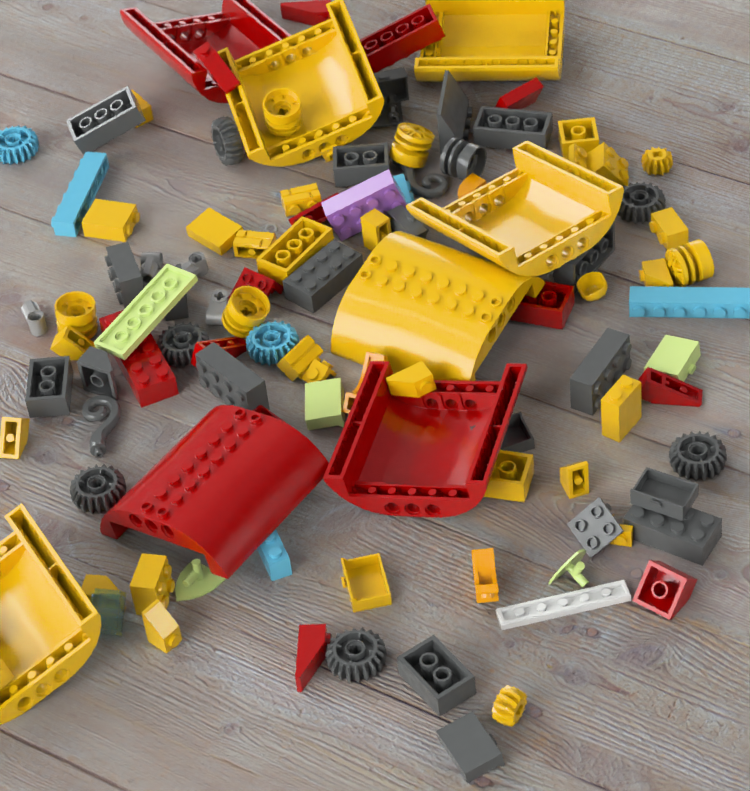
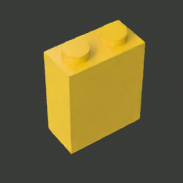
(110, 220)
(621, 408)

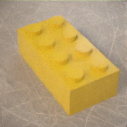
(293, 249)

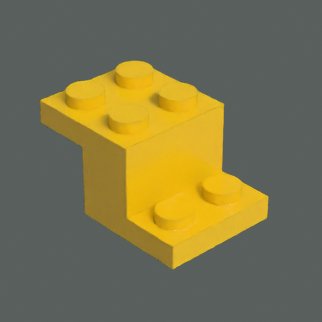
(602, 161)

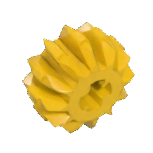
(657, 161)
(509, 706)

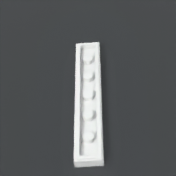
(563, 604)

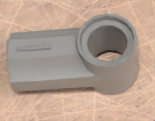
(150, 264)
(196, 264)
(34, 318)

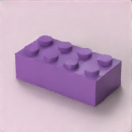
(348, 206)

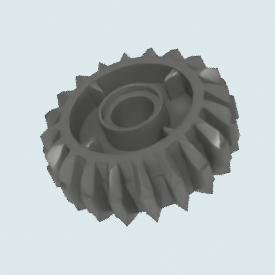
(227, 140)
(640, 201)
(179, 343)
(697, 456)
(97, 488)
(356, 655)

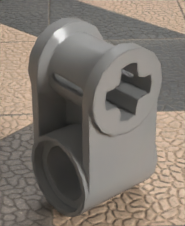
(216, 306)

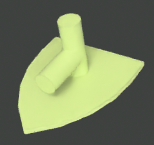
(574, 567)
(196, 581)

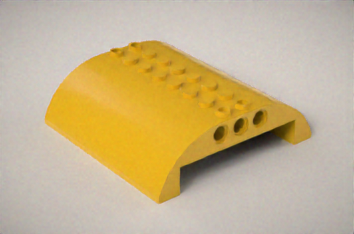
(495, 41)
(327, 73)
(531, 215)
(427, 306)
(44, 617)

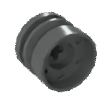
(462, 158)

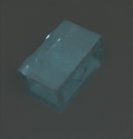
(111, 607)

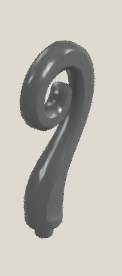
(426, 192)
(98, 438)

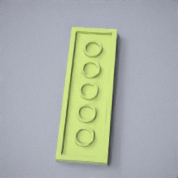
(145, 311)

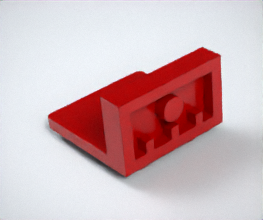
(257, 280)

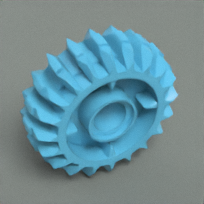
(17, 144)
(271, 342)

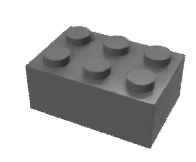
(359, 162)
(123, 272)
(49, 386)
(436, 675)

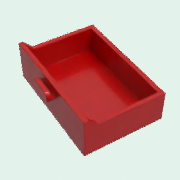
(521, 96)

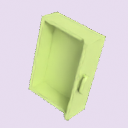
(675, 357)
(324, 404)

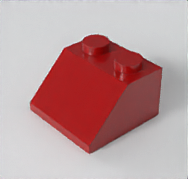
(664, 589)

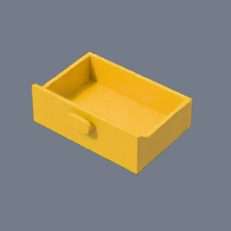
(213, 231)
(366, 582)

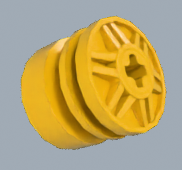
(282, 111)
(411, 145)
(689, 263)
(245, 310)
(78, 311)

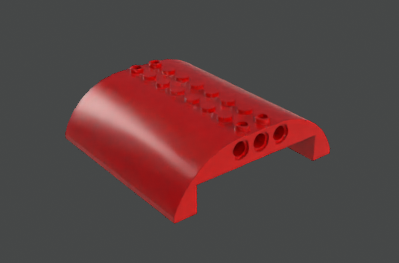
(238, 27)
(420, 451)
(222, 487)

